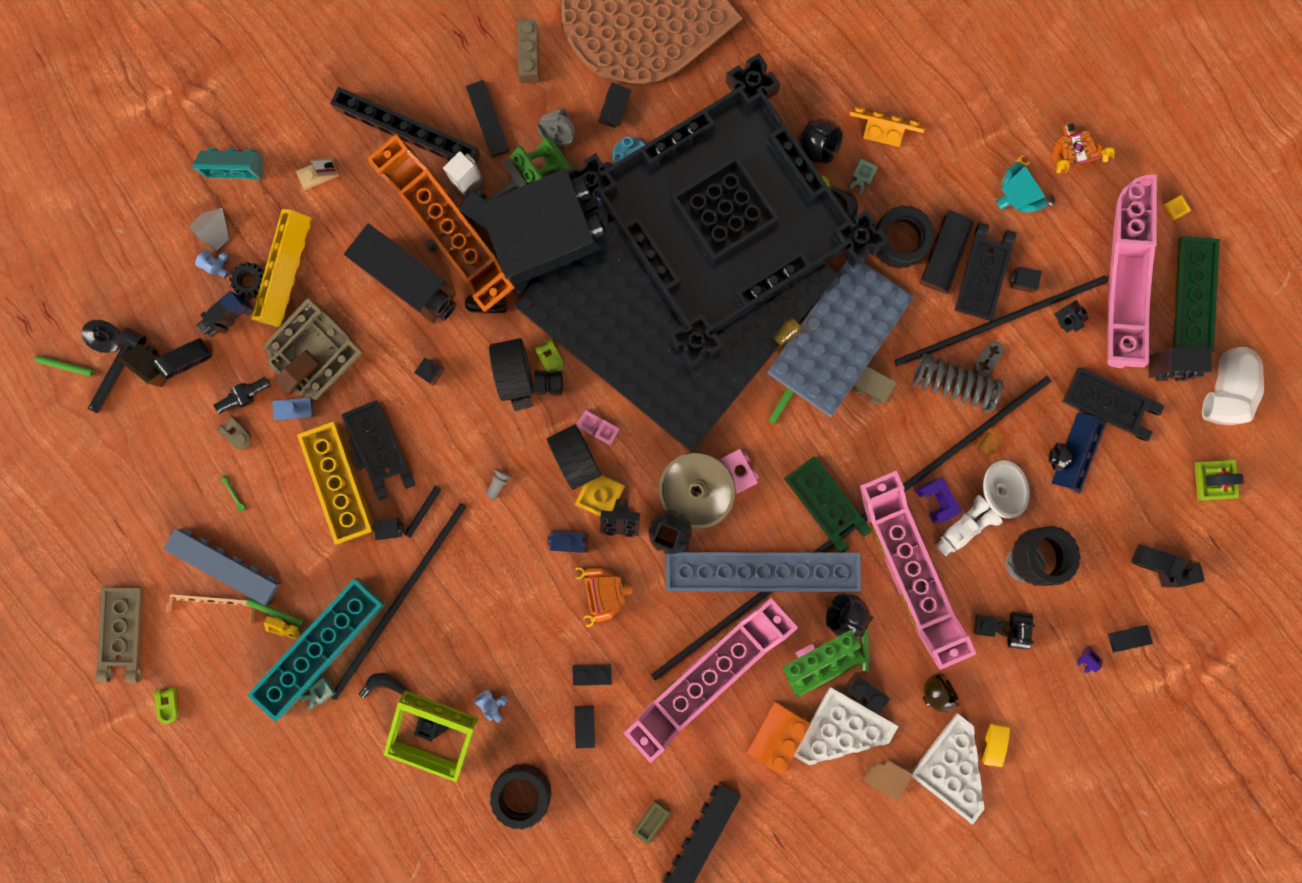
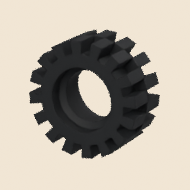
(238, 275)

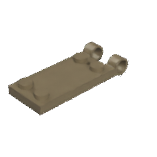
(120, 632)

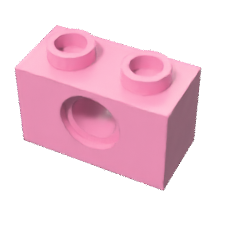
(750, 475)

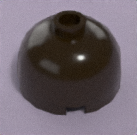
(939, 694)

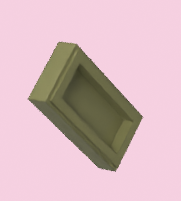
(651, 822)

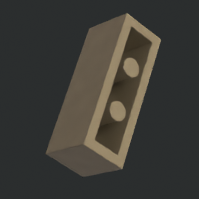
(528, 50)

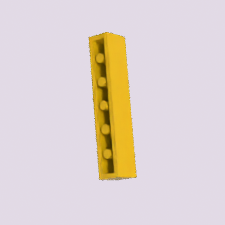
(281, 268)

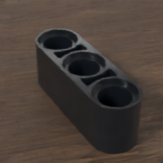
(183, 358)
(1159, 561)

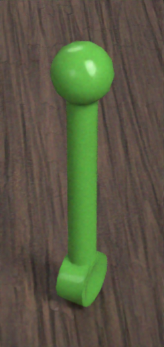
(240, 507)

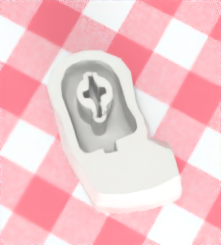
(1236, 389)

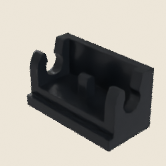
(614, 105)

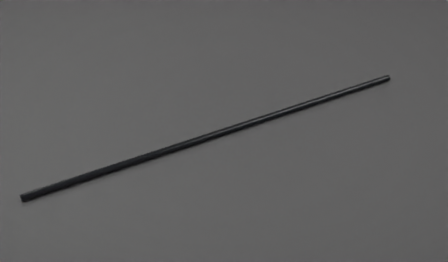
(827, 545)

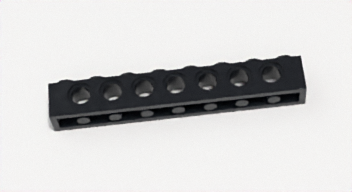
(405, 127)

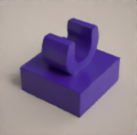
(1091, 659)

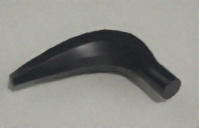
(849, 201)
(382, 680)

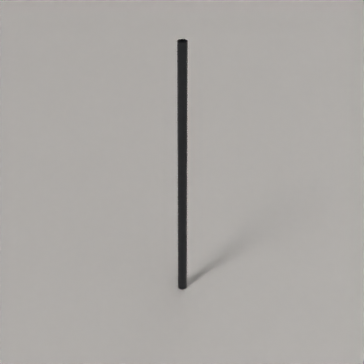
(1002, 320)
(398, 601)

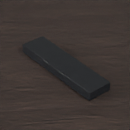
(487, 118)

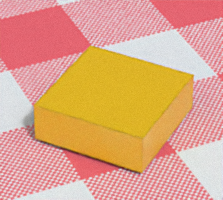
(1177, 207)

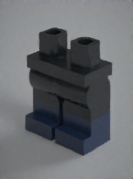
(223, 314)

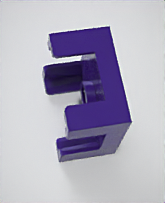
(943, 496)

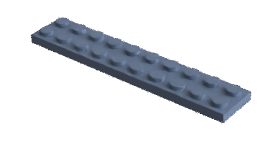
(763, 572)

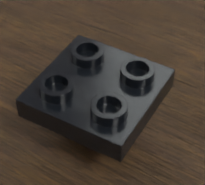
(620, 521)

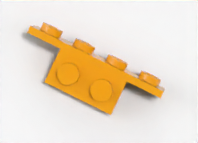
(885, 128)

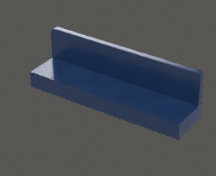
(1082, 444)

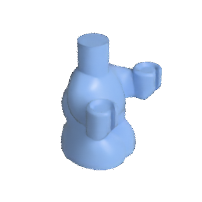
(212, 265)
(489, 705)

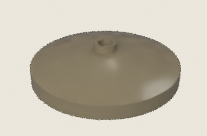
(680, 494)

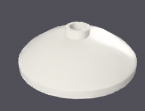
(1006, 489)

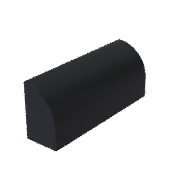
(946, 252)

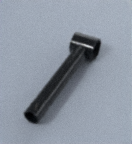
(129, 339)

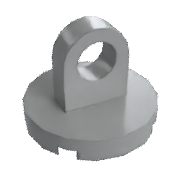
(557, 126)

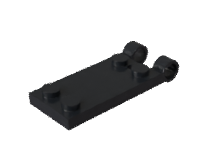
(984, 274)
(1110, 402)
(376, 446)

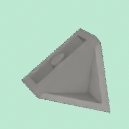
(211, 229)

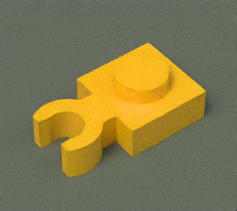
(278, 626)

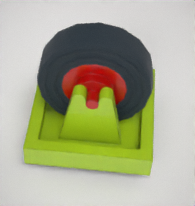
(1217, 480)

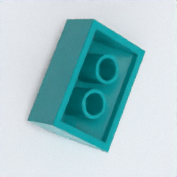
(229, 164)

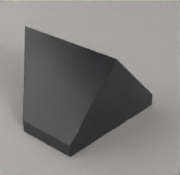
(428, 729)

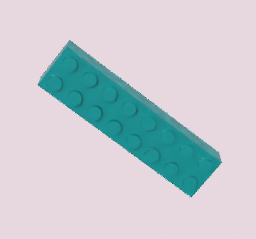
(316, 649)

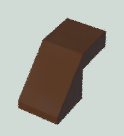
(296, 371)

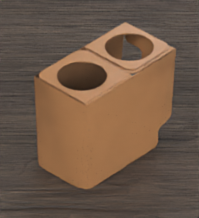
(888, 778)

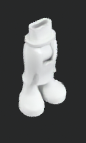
(966, 528)

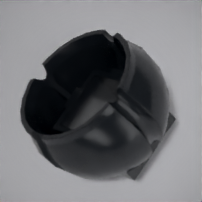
(821, 140)
(674, 521)
(848, 614)

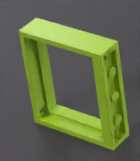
(437, 713)

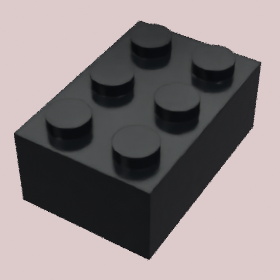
(1180, 364)

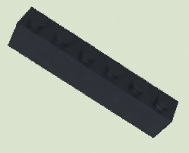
(703, 835)

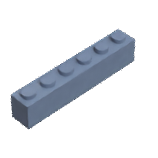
(222, 566)

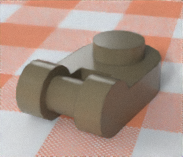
(240, 439)

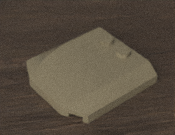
(323, 337)

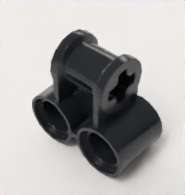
(1020, 630)

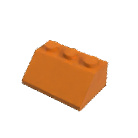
(778, 738)

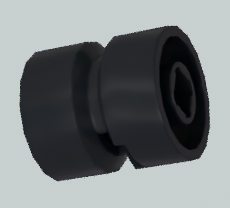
(548, 382)

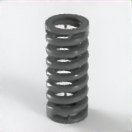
(987, 403)

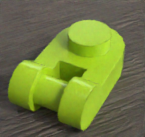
(552, 362)
(166, 712)

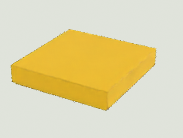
(599, 495)

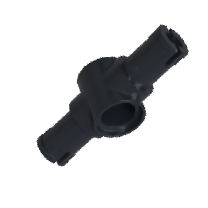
(242, 395)

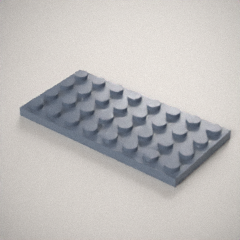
(840, 336)

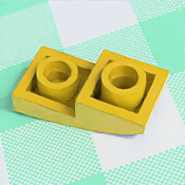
(997, 744)

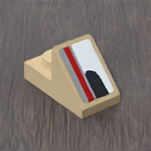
(317, 173)

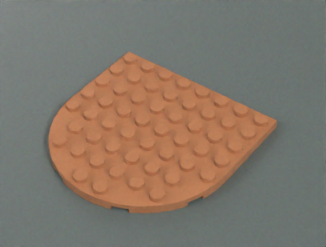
(644, 38)

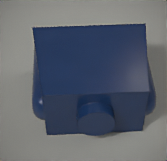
(567, 541)

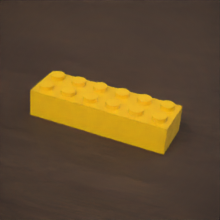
(336, 482)

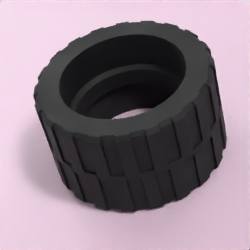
(923, 227)
(511, 369)
(573, 457)
(1066, 556)
(506, 815)

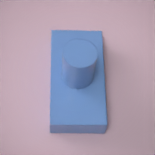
(293, 409)

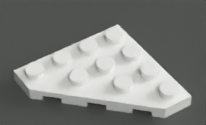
(842, 728)
(952, 770)

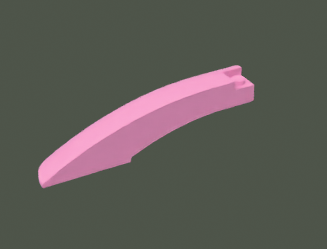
(1132, 273)

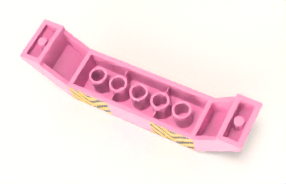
(914, 571)
(708, 678)

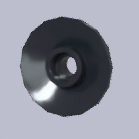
(93, 336)

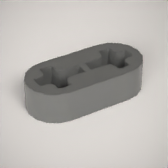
(985, 356)

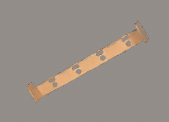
(205, 599)

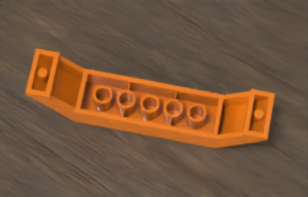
(439, 213)

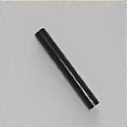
(422, 512)

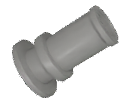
(497, 483)

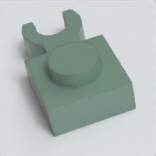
(863, 174)
(320, 693)

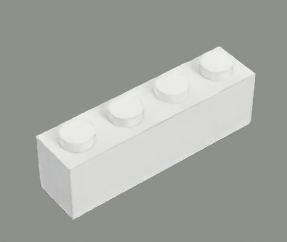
(463, 174)

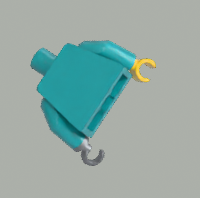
(1022, 190)

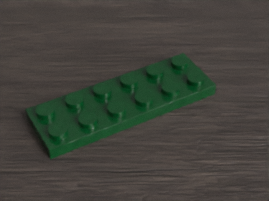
(1196, 292)

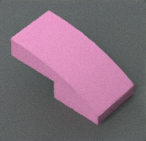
(597, 427)

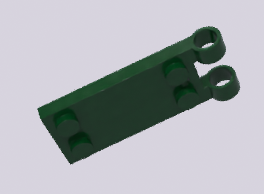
(825, 502)

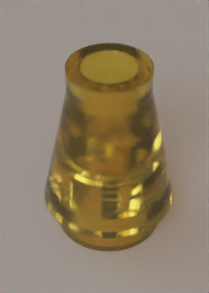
(788, 331)

